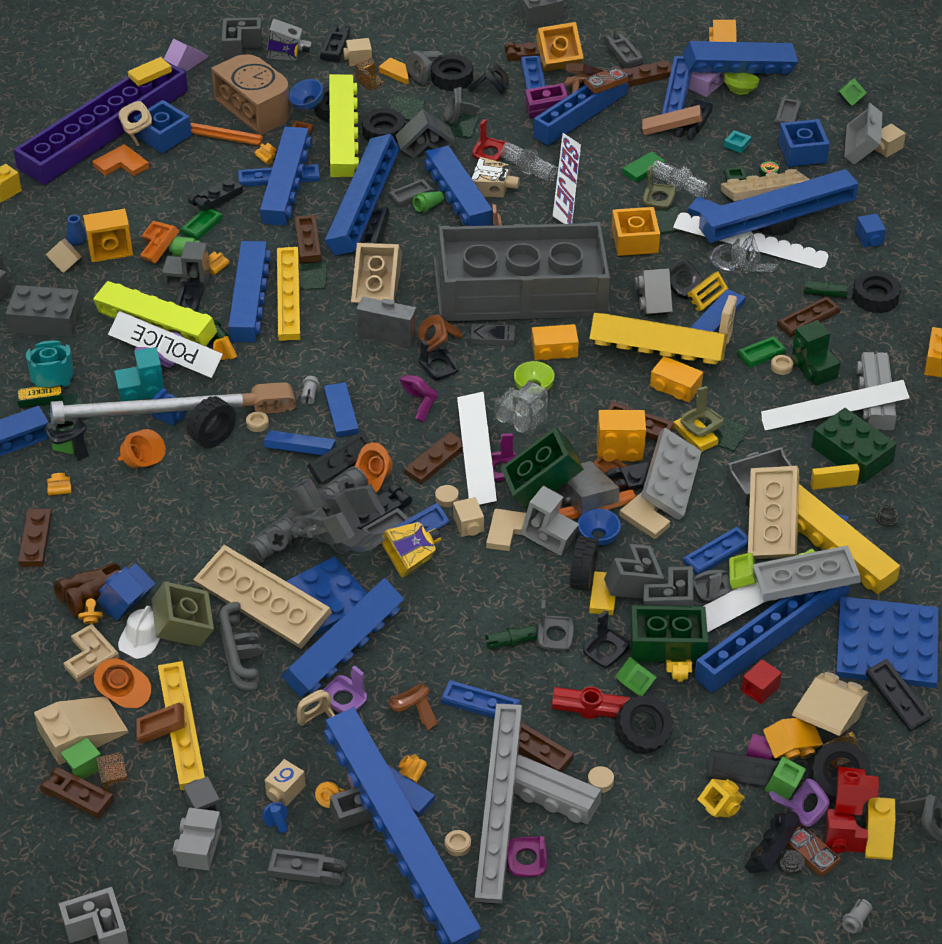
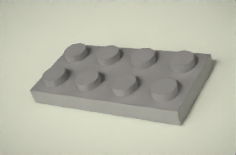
(671, 474)
(806, 573)

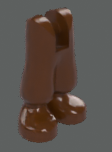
(83, 587)

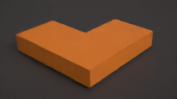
(121, 157)
(159, 238)

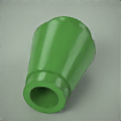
(425, 201)

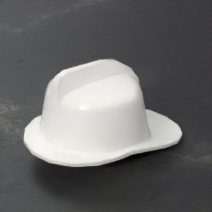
(139, 634)

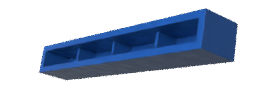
(778, 205)

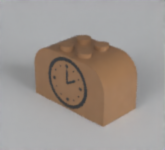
(252, 92)

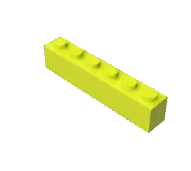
(342, 126)
(160, 313)

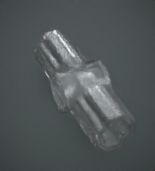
(529, 162)
(681, 179)

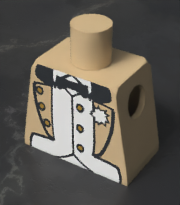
(493, 178)

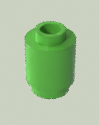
(178, 244)

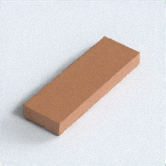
(672, 120)

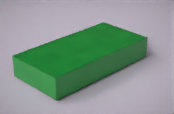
(638, 169)
(201, 224)
(761, 351)

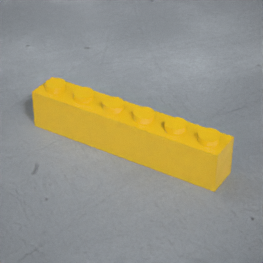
(830, 531)

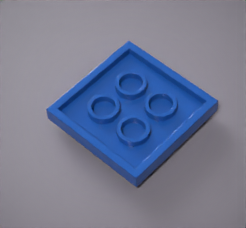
(332, 586)

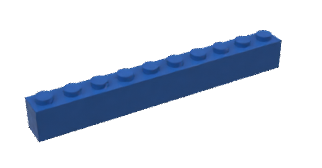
(401, 828)

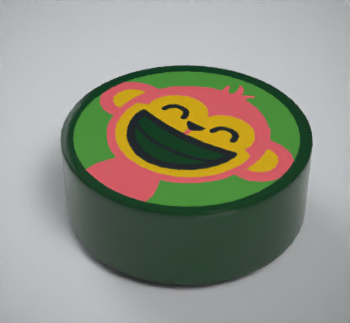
(768, 167)

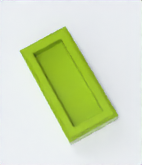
(742, 570)

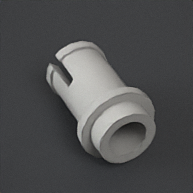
(310, 385)
(854, 920)

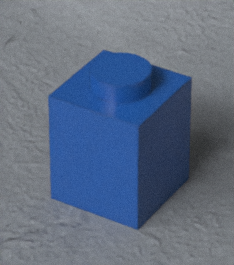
(870, 230)

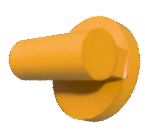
(266, 153)
(217, 262)
(225, 347)
(58, 484)
(90, 616)
(412, 767)
(324, 792)

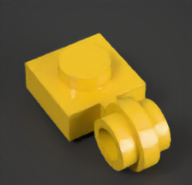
(679, 670)

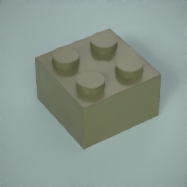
(182, 614)

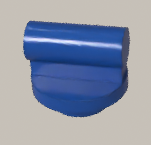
(276, 814)

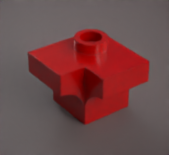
(854, 790)
(843, 833)

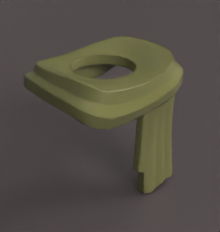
(651, 189)
(701, 411)

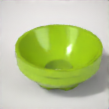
(741, 82)
(535, 372)

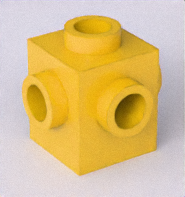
(721, 798)

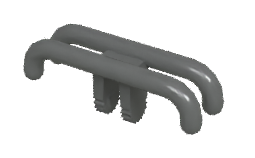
(238, 647)

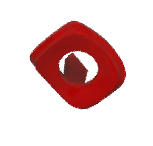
(485, 142)

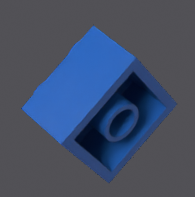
(167, 128)
(803, 142)

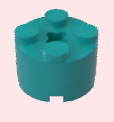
(50, 364)

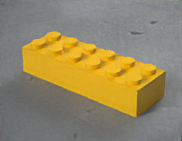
(658, 336)

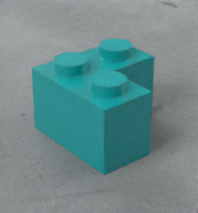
(140, 381)

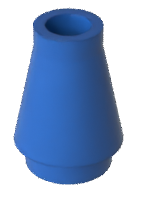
(75, 231)

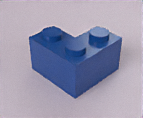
(124, 591)

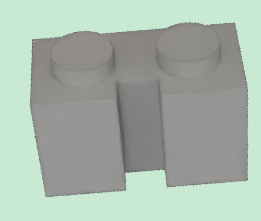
(198, 838)

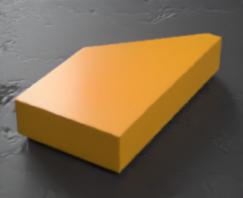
(395, 70)

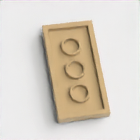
(756, 185)
(773, 512)

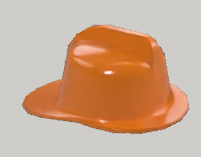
(142, 449)
(375, 464)
(119, 674)

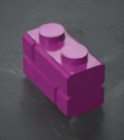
(542, 98)

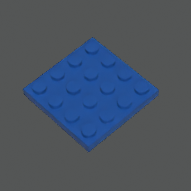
(890, 631)

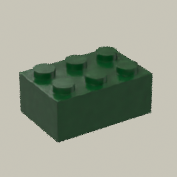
(850, 440)
(545, 463)
(668, 633)

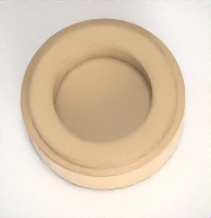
(782, 365)
(257, 422)
(446, 495)
(601, 778)
(457, 843)

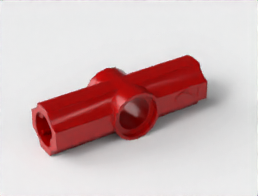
(588, 702)

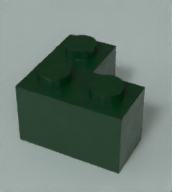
(812, 353)

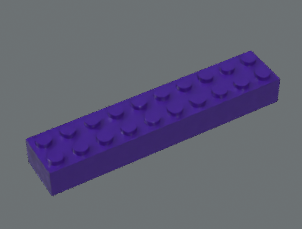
(92, 125)

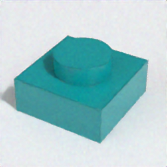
(737, 141)

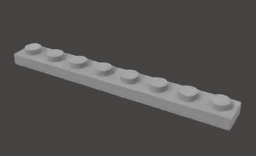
(498, 804)

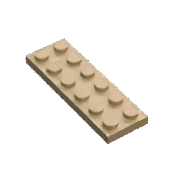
(263, 596)

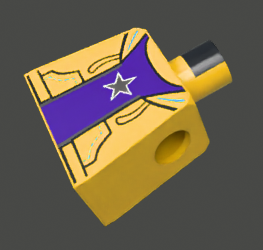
(410, 546)

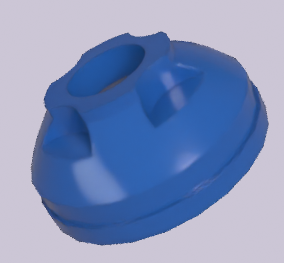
(305, 91)
(599, 520)

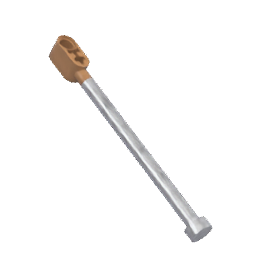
(264, 398)

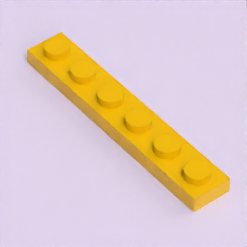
(288, 293)
(185, 740)

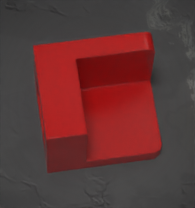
(761, 681)

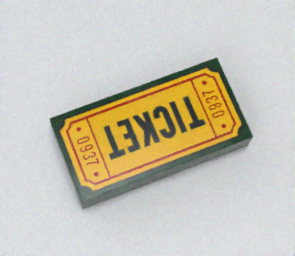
(38, 395)

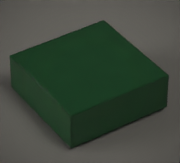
(734, 173)

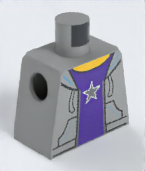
(285, 41)

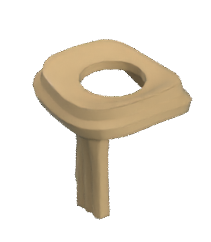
(132, 128)
(323, 706)

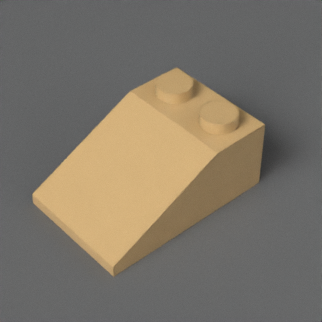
(376, 271)
(831, 703)
(74, 720)

